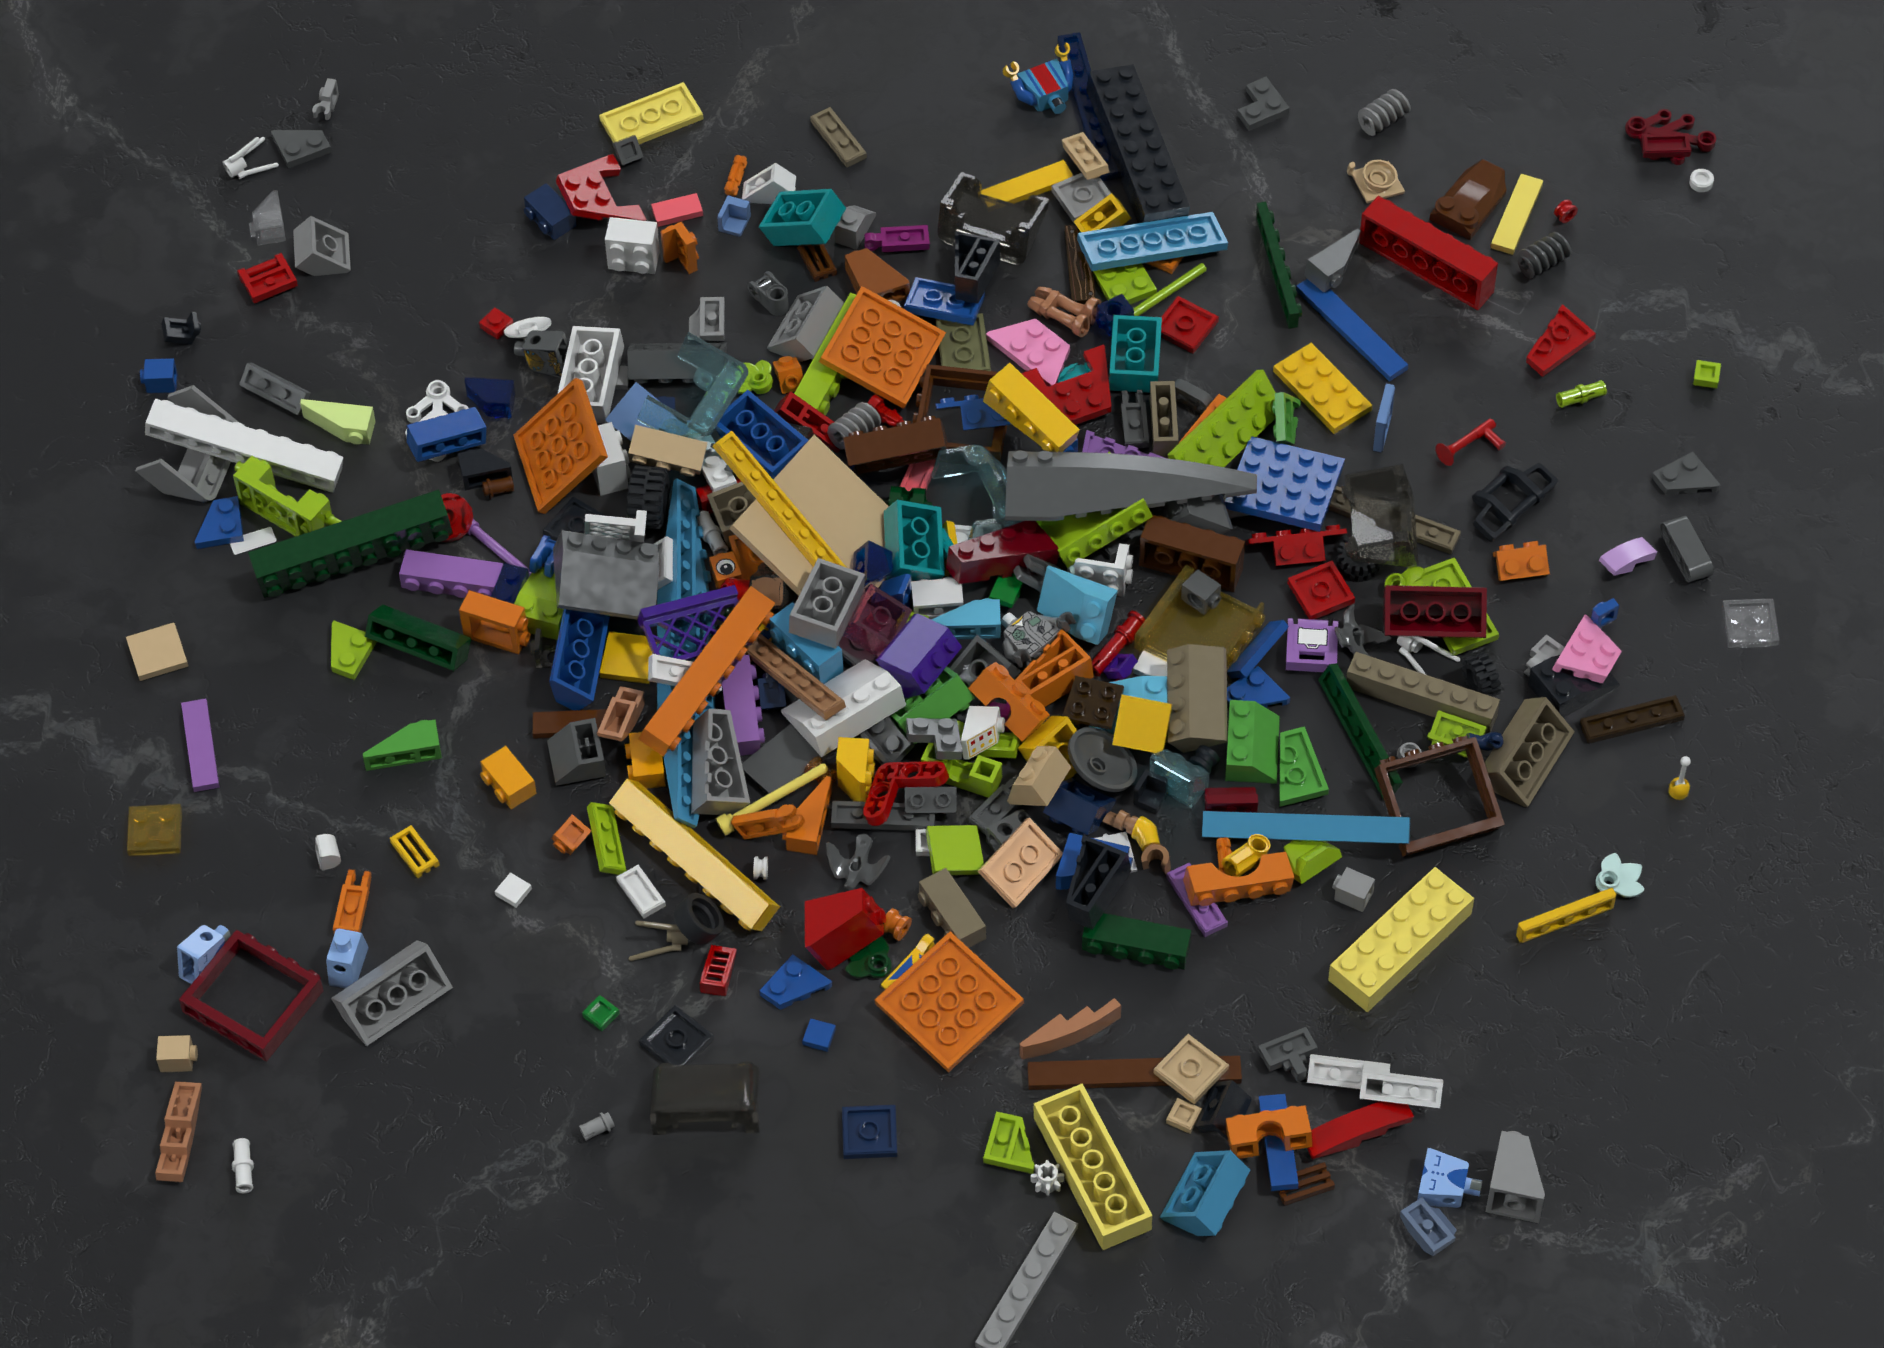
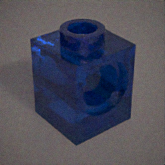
(1106, 311)

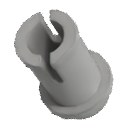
(597, 1126)

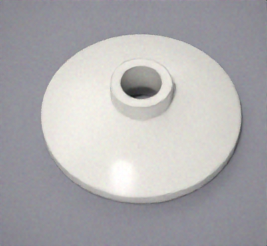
(522, 328)

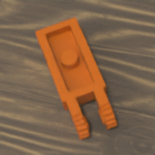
(768, 822)
(352, 903)

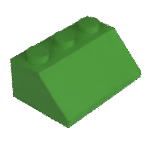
(941, 700)
(1252, 743)

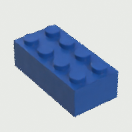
(762, 432)

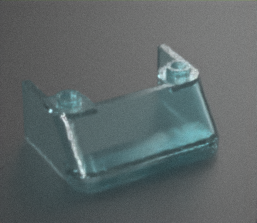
(716, 374)
(992, 473)

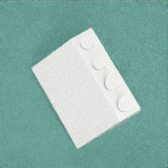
(868, 696)

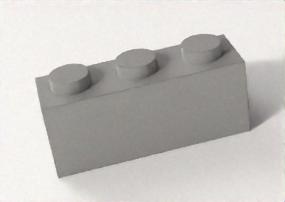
(806, 324)

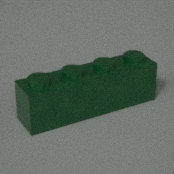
(418, 637)
(1138, 941)

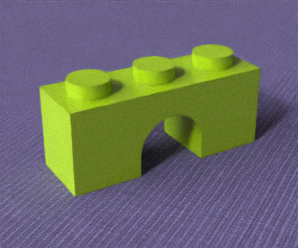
(978, 777)

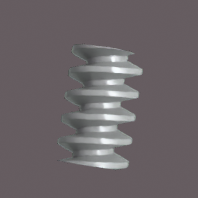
(1383, 111)
(860, 418)

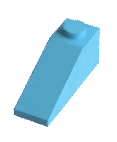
(974, 619)

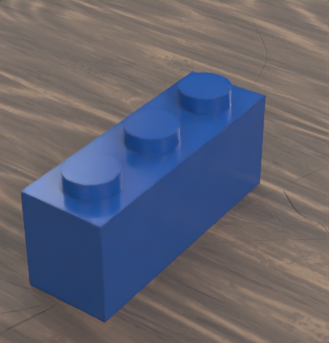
(446, 434)

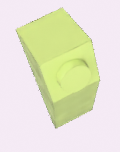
(344, 421)

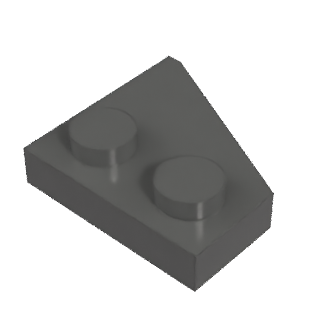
(300, 145)
(1685, 476)

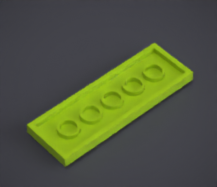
(1230, 425)

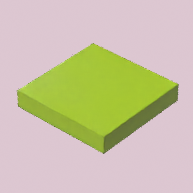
(955, 849)

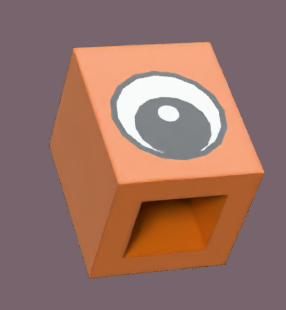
(723, 567)

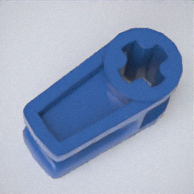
(543, 554)

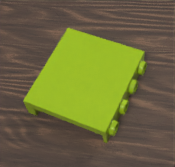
(1087, 534)

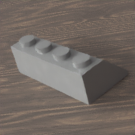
(392, 992)

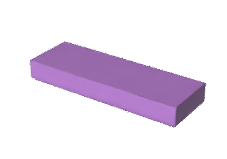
(1207, 918)

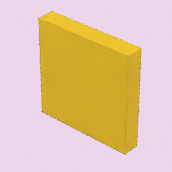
(626, 658)
(1142, 724)

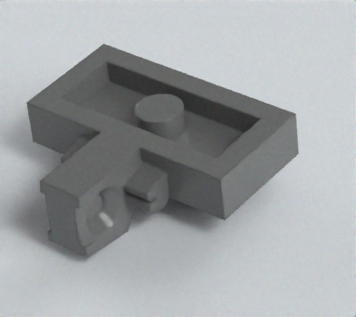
(1289, 1052)

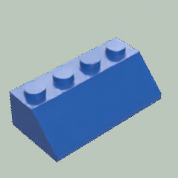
(578, 658)

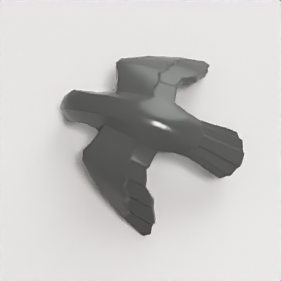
(1355, 636)
(857, 868)

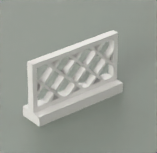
(617, 527)

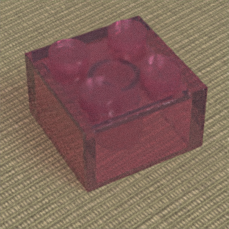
(876, 620)

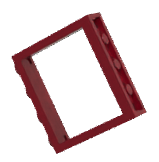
(232, 1030)

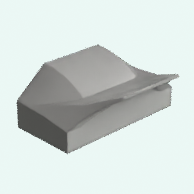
(709, 319)

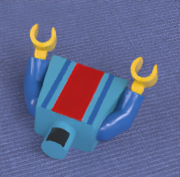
(1045, 84)

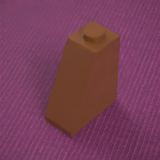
(876, 275)

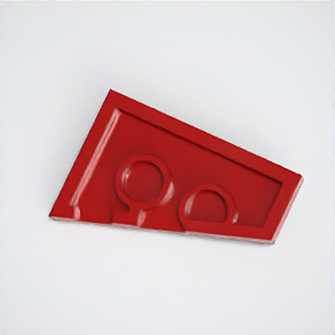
(1560, 341)

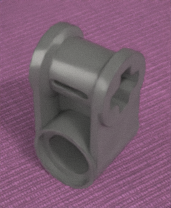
(770, 294)

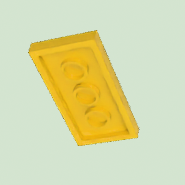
(1322, 388)

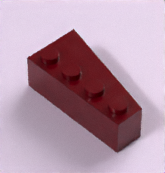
(999, 552)

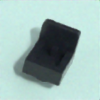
(181, 330)

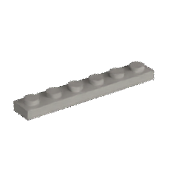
(1027, 1283)

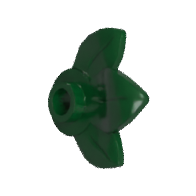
(866, 959)

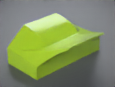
(1310, 857)

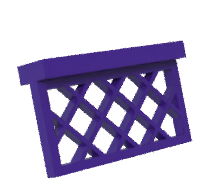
(685, 609)

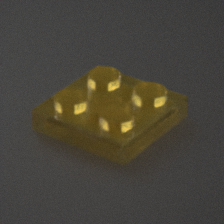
(154, 829)

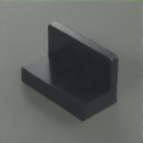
(1223, 1102)

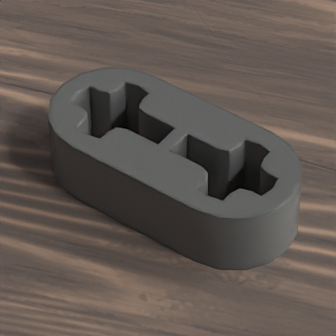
(1192, 396)

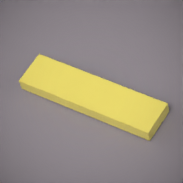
(1516, 214)

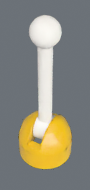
(1682, 787)

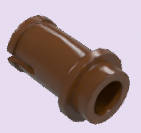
(497, 486)

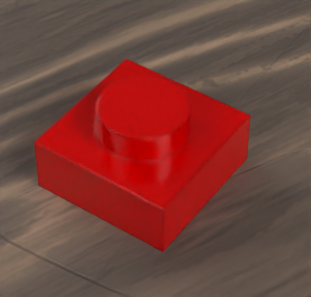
(495, 323)

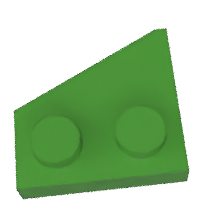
(1286, 424)

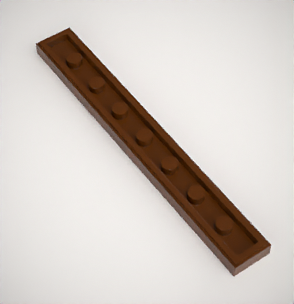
(1109, 1073)

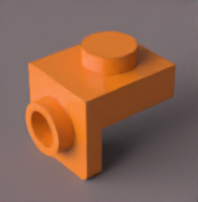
(788, 372)
(570, 835)

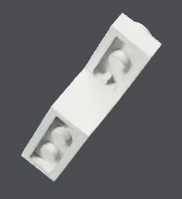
(1375, 1081)

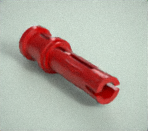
(1123, 635)

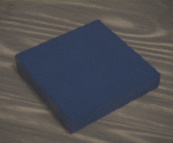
(869, 1131)

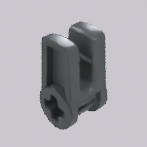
(1036, 576)

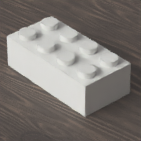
(595, 359)

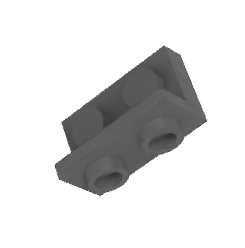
(888, 741)
(930, 799)

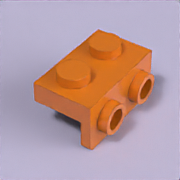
(680, 244)
(1521, 562)

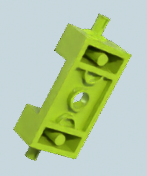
(258, 493)

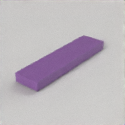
(200, 745)

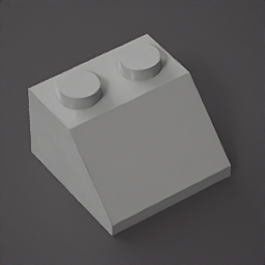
(321, 248)

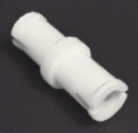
(711, 533)
(242, 1165)

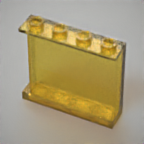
(1179, 624)

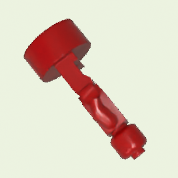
(889, 416)

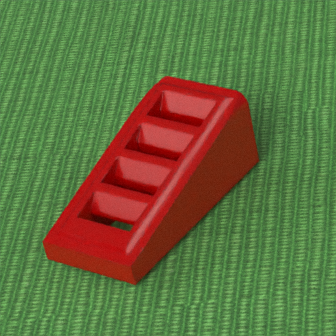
(713, 986)

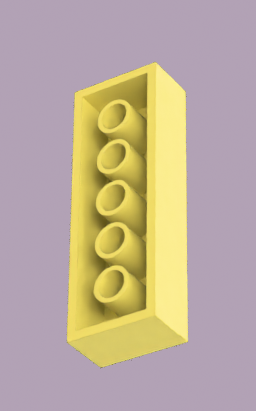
(1401, 939)
(1092, 1166)

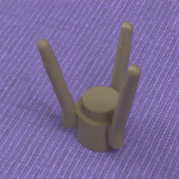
(673, 935)

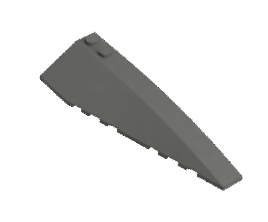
(1071, 483)

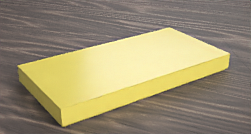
(653, 115)

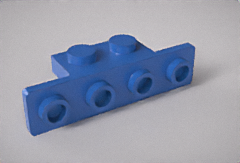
(974, 412)

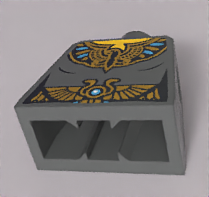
(544, 351)

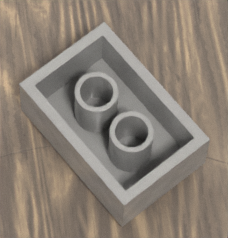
(826, 603)

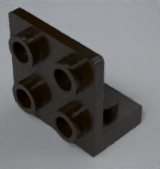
(1093, 703)

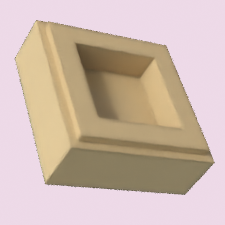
(1183, 1115)

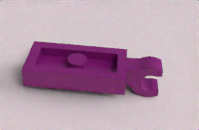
(899, 239)

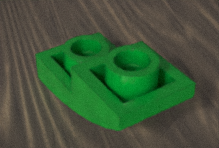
(1007, 590)

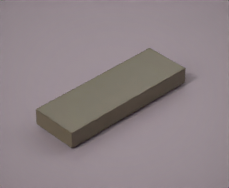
(838, 137)

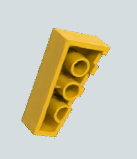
(1029, 410)

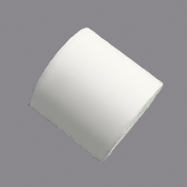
(327, 851)

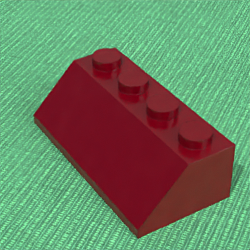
(1435, 611)

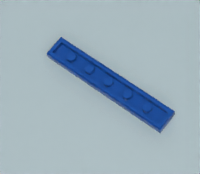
(1353, 330)

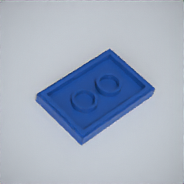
(938, 301)

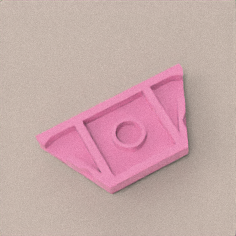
(1032, 347)
(1588, 652)

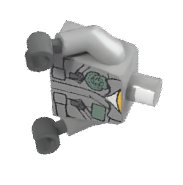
(1030, 634)

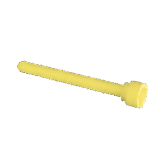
(724, 820)

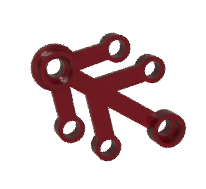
(1638, 125)

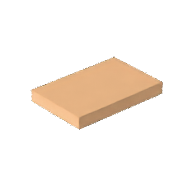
(1021, 863)

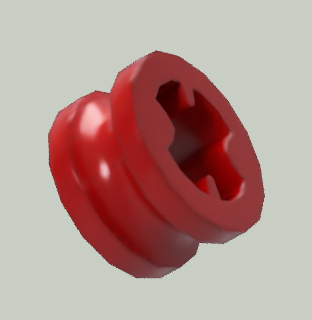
(1565, 211)

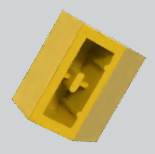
(855, 767)

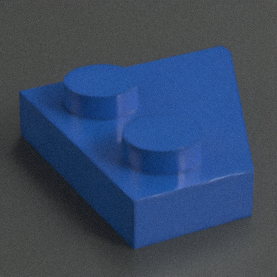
(221, 524)
(1257, 687)
(793, 983)

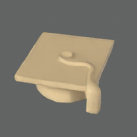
(1376, 179)

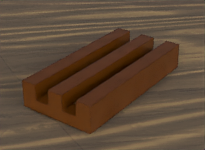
(822, 271)
(1305, 1173)

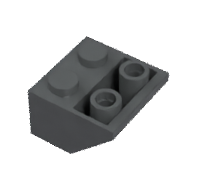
(576, 753)

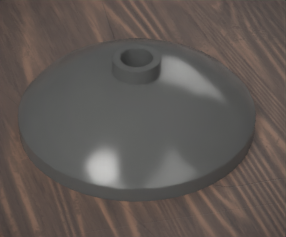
(1100, 762)

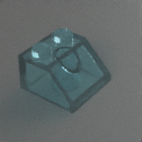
(1186, 780)

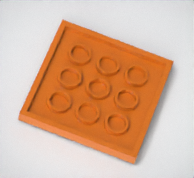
(882, 347)
(560, 446)
(949, 1001)

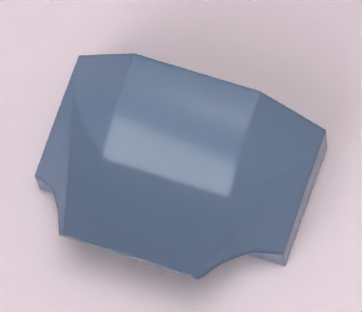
(1428, 1226)

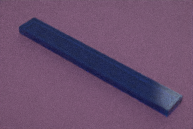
(1088, 118)

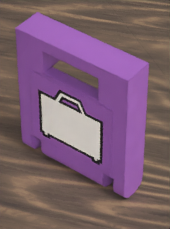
(1311, 638)

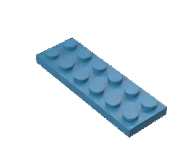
(1152, 241)

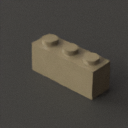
(1163, 417)
(951, 908)

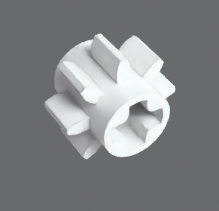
(1047, 1178)

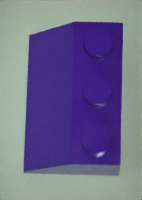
(919, 654)

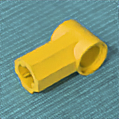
(1246, 856)

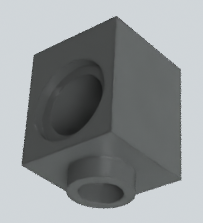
(1201, 592)

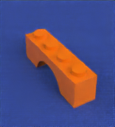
(1209, 885)

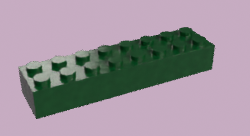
(351, 544)

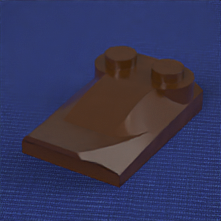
(1470, 199)

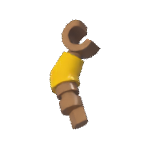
(1146, 835)

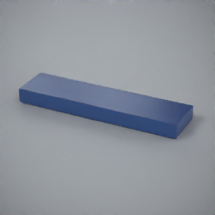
(1280, 1162)

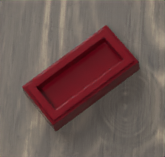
(1666, 145)

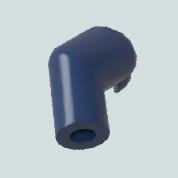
(1488, 741)

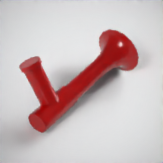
(1446, 453)

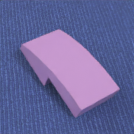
(1625, 556)

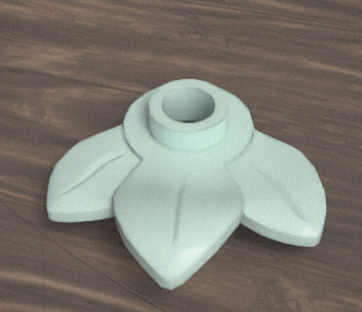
(1622, 876)

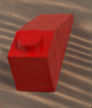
(799, 412)

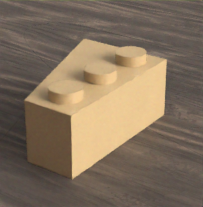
(667, 451)

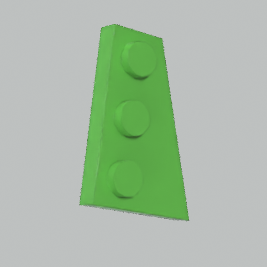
(1299, 768)

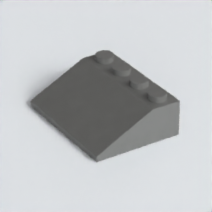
(605, 574)

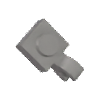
(328, 97)
(1543, 650)

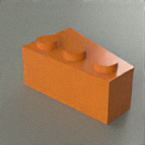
(1056, 669)

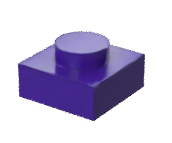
(1120, 666)

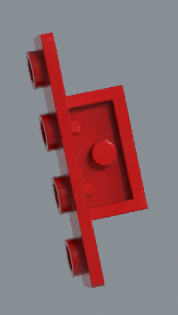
(1297, 548)

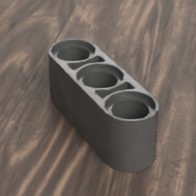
(1686, 548)

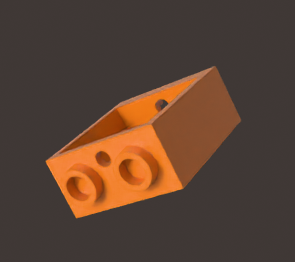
(494, 622)

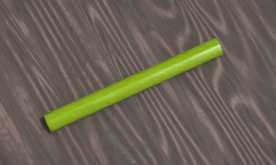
(1170, 289)

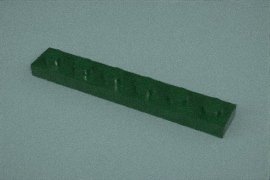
(1276, 259)
(1356, 723)

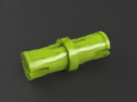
(1581, 393)

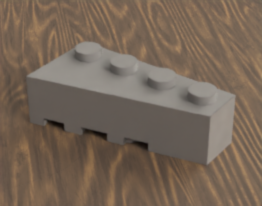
(717, 766)

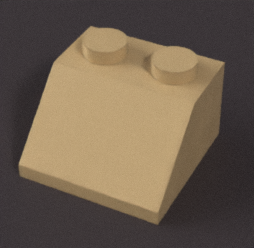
(1039, 777)

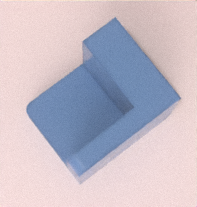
(734, 216)

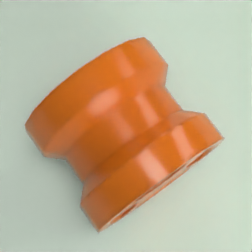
(897, 924)

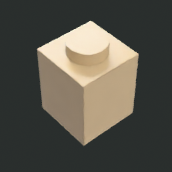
(176, 1053)

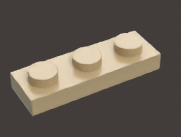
(1085, 156)

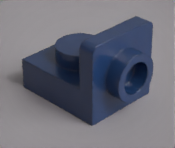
(770, 693)

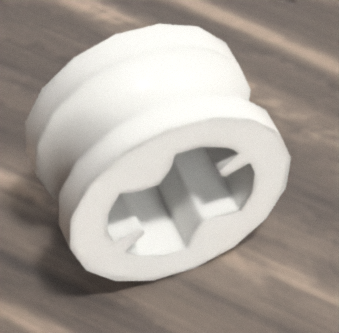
(760, 868)

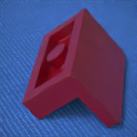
(1231, 799)

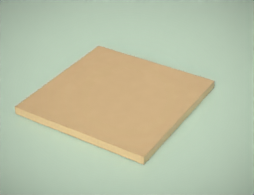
(830, 499)

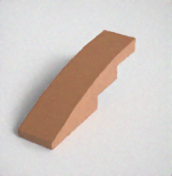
(1063, 1033)
(179, 1131)

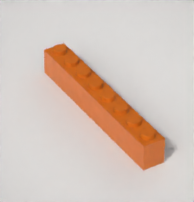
(706, 672)

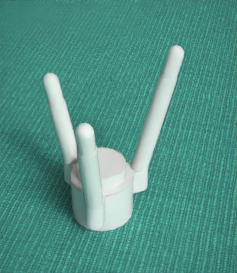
(235, 164)
(1414, 644)

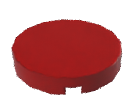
(459, 515)

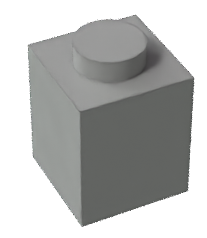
(1353, 889)

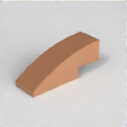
(622, 714)

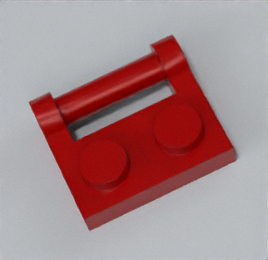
(268, 282)

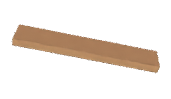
(795, 678)

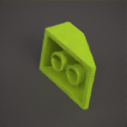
(540, 604)

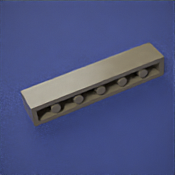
(1419, 691)

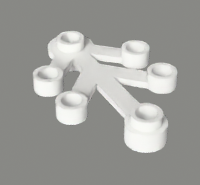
(437, 400)

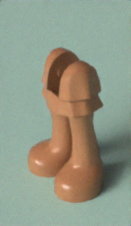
(1048, 300)

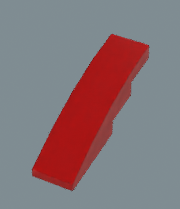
(1358, 1125)

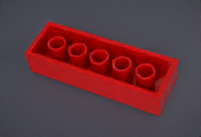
(1428, 252)

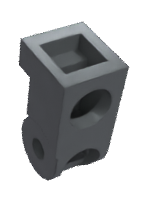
(1003, 829)

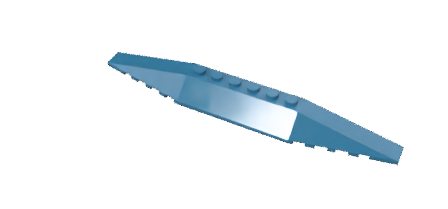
(688, 580)

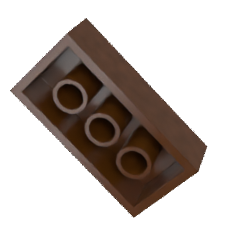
(895, 446)
(1172, 545)

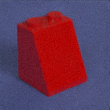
(841, 925)

